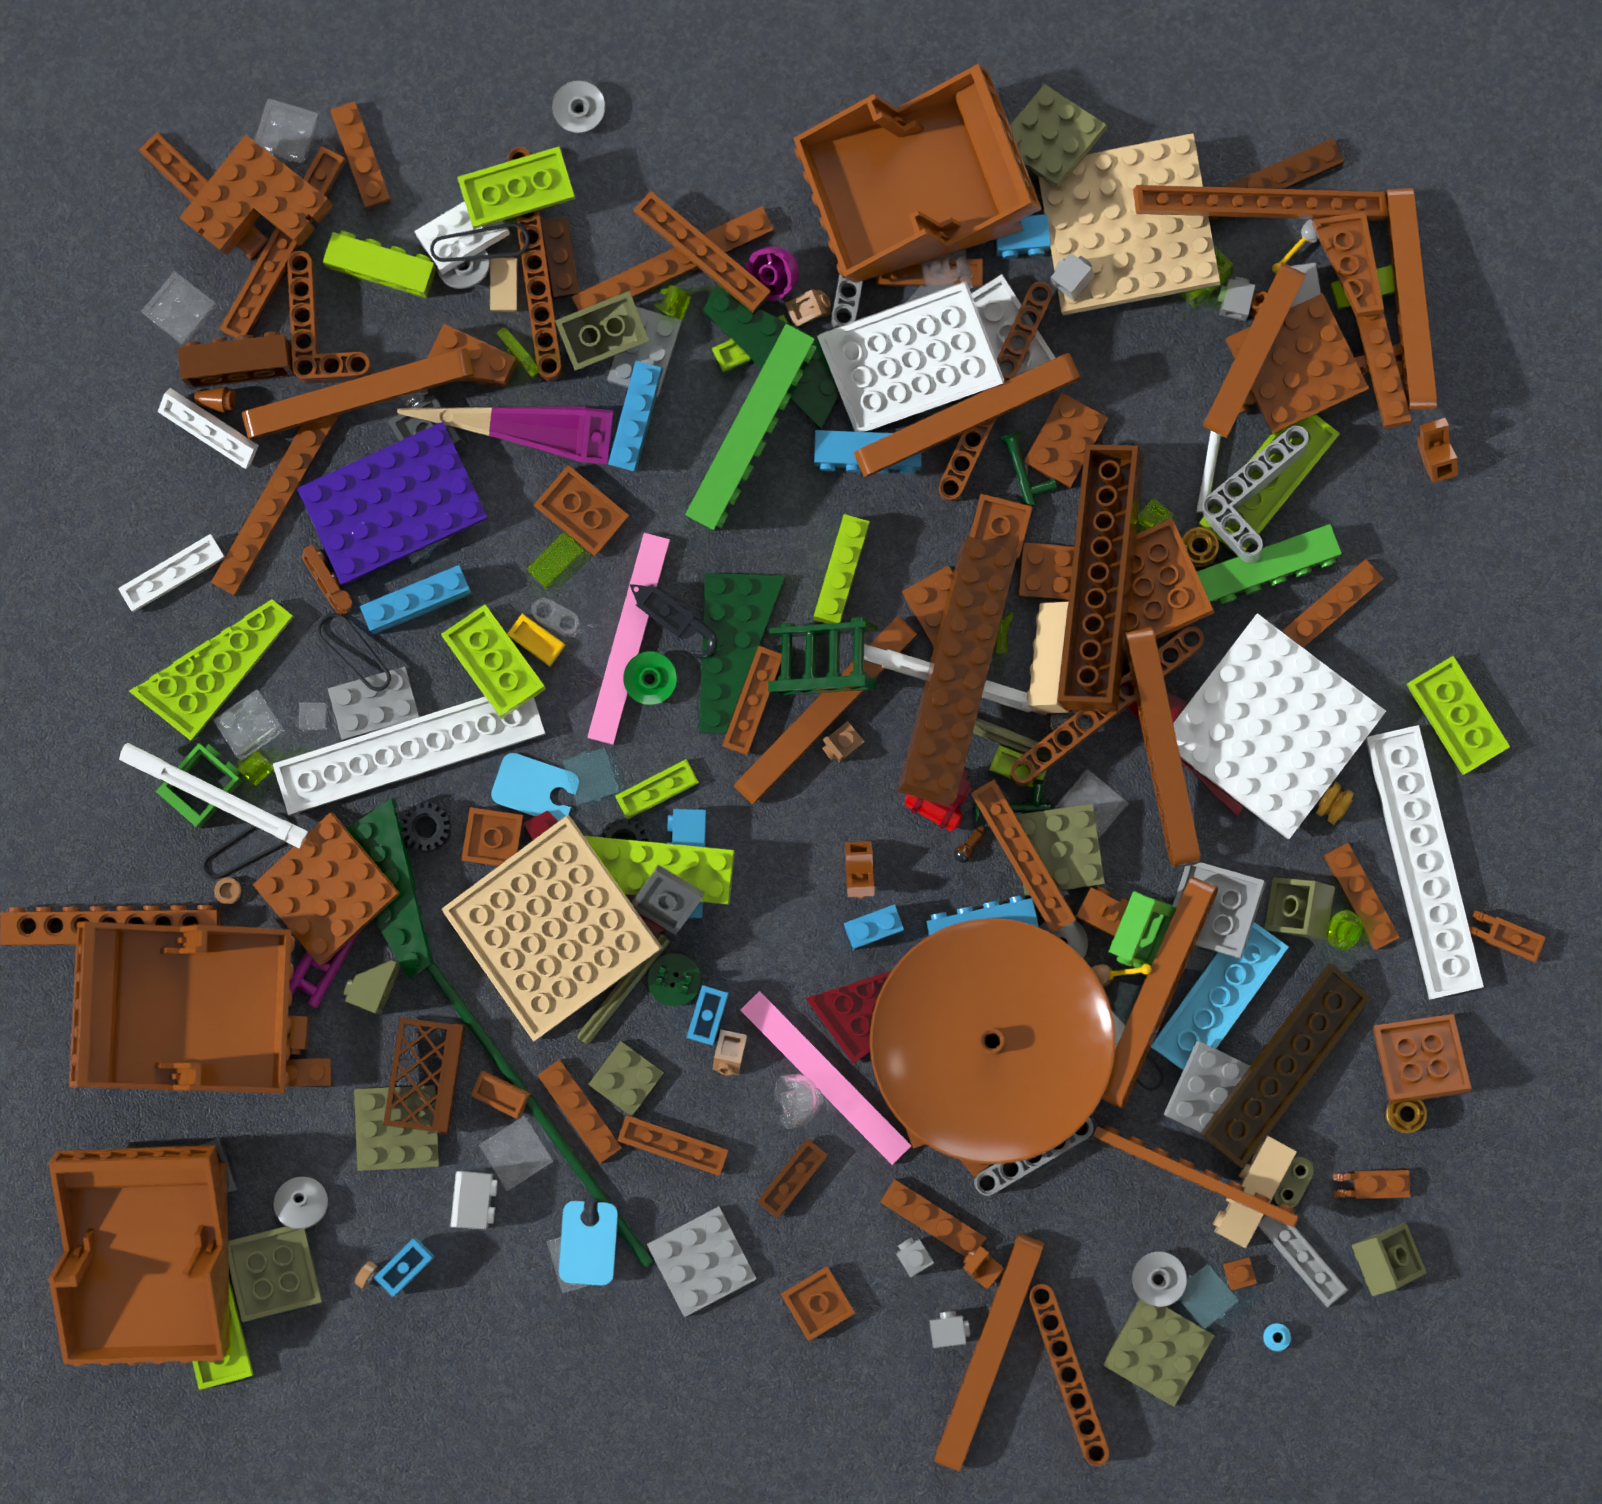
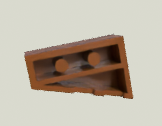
(489, 363)

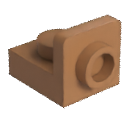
(808, 307)
(842, 742)
(729, 1052)

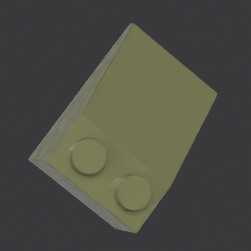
(602, 331)

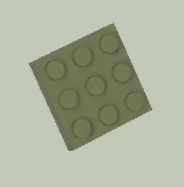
(1054, 135)
(1066, 844)
(394, 1147)
(273, 1272)
(1158, 1351)

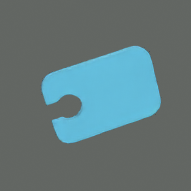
(527, 786)
(588, 1251)

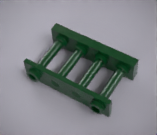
(834, 680)

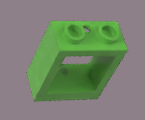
(166, 789)
(1141, 930)

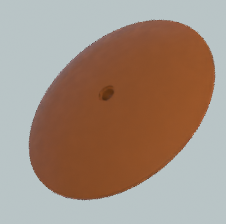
(980, 983)

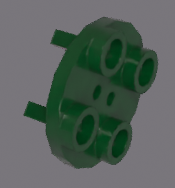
(662, 975)

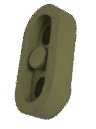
(1294, 1183)

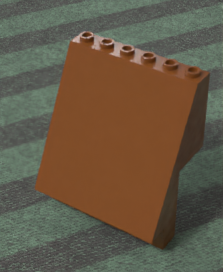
(916, 176)
(181, 1008)
(141, 1255)

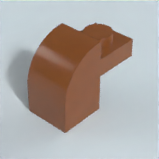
(1437, 451)
(859, 869)

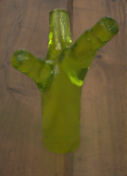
(1002, 634)

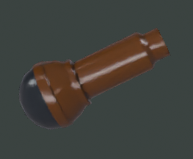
(964, 852)

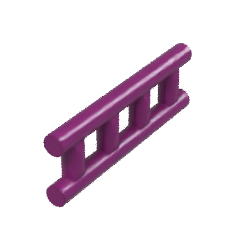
(330, 969)

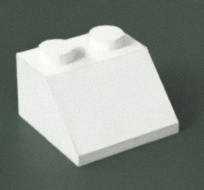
(473, 1200)

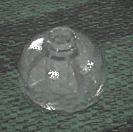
(798, 1100)

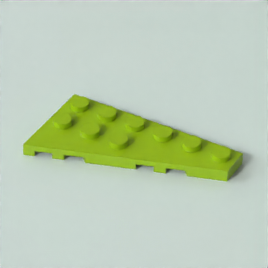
(204, 678)

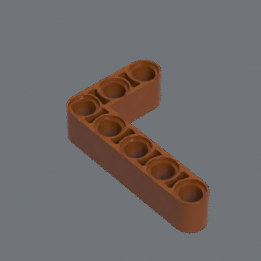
(310, 330)

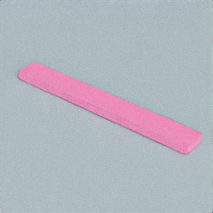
(627, 641)
(825, 1077)

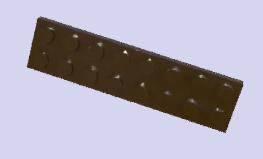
(1285, 1065)

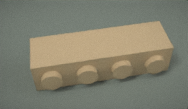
(1048, 658)
(1259, 1176)

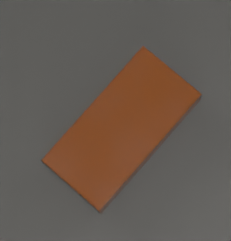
(500, 1094)

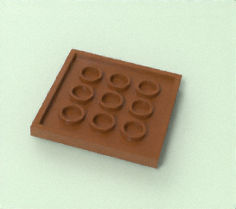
(1305, 367)
(1164, 583)
(326, 889)

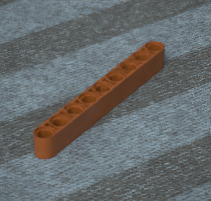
(538, 277)
(1410, 300)
(1009, 355)
(357, 393)
(966, 415)
(1098, 718)
(816, 720)
(1161, 746)
(1159, 989)
(988, 1352)

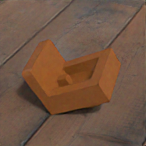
(982, 1267)

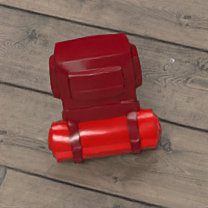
(944, 816)

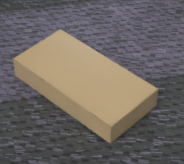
(503, 284)

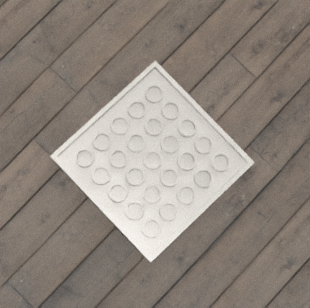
(1274, 726)

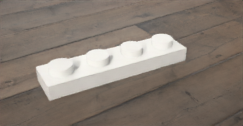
(208, 428)
(171, 573)

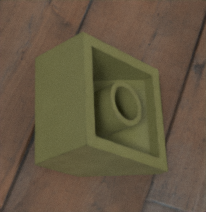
(1299, 908)
(372, 988)
(1389, 1259)

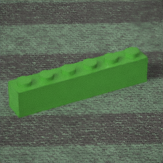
(1277, 562)

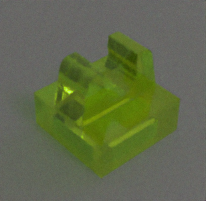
(674, 302)
(1153, 514)
(255, 767)

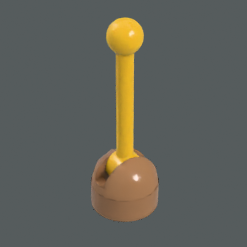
(1106, 974)

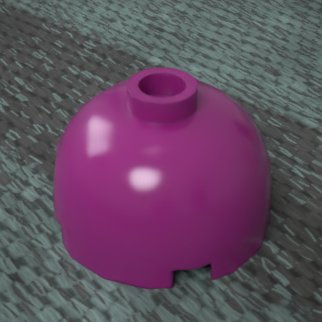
(775, 270)

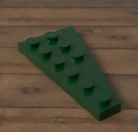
(756, 337)
(738, 613)
(401, 920)

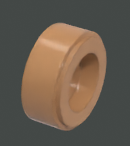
(228, 891)
(366, 1274)

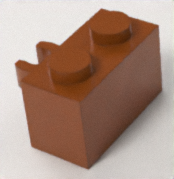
(1102, 911)

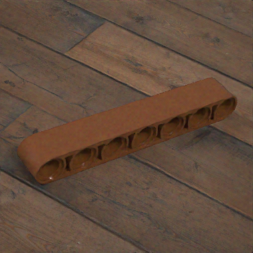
(1254, 350)
(1069, 1388)

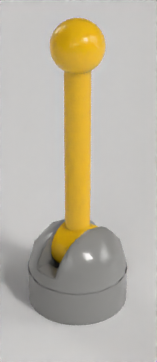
(1308, 234)

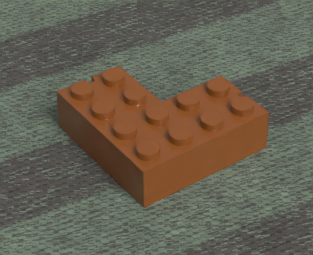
(250, 186)

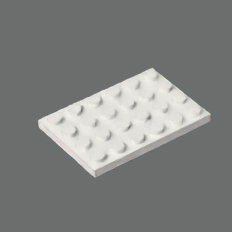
(911, 358)

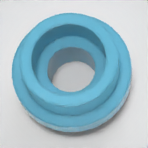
(1268, 1337)

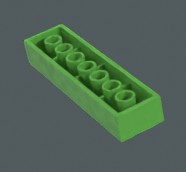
(750, 427)

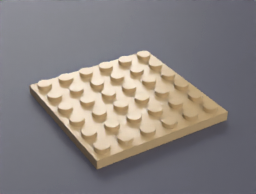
(1130, 252)
(551, 928)

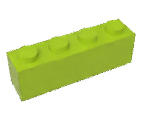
(379, 264)
(841, 570)

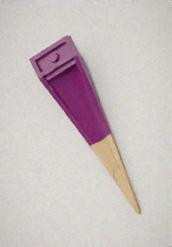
(564, 431)

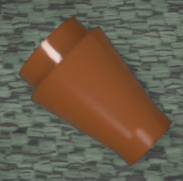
(217, 399)

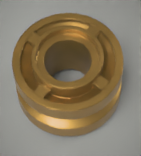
(1208, 540)
(1334, 803)
(1417, 1121)

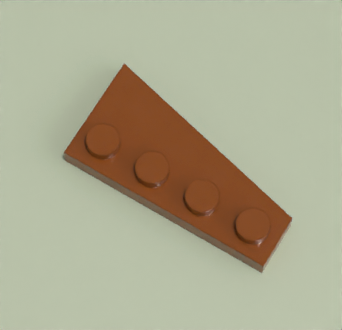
(1352, 258)

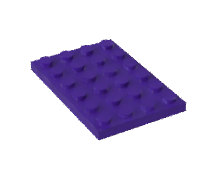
(392, 503)

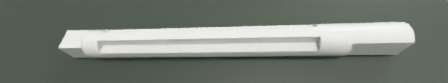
(919, 669)
(163, 770)

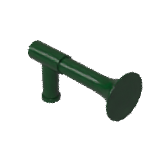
(1027, 490)
(1025, 807)

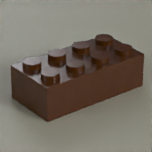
(235, 360)

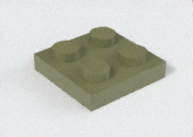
(626, 1078)

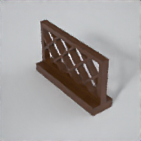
(447, 1082)

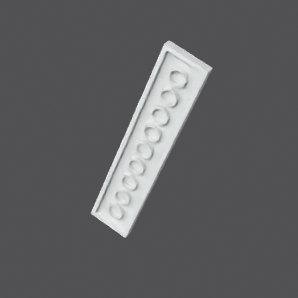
(402, 752)
(1424, 862)

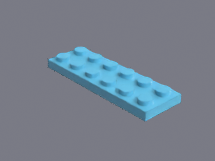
(1218, 997)

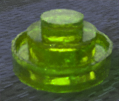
(1344, 930)

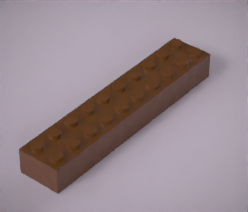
(1101, 578)
(957, 672)

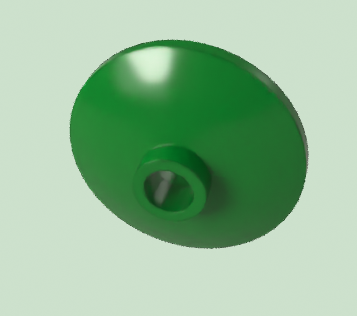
(655, 665)

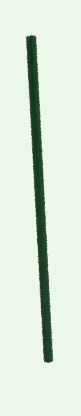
(536, 1110)

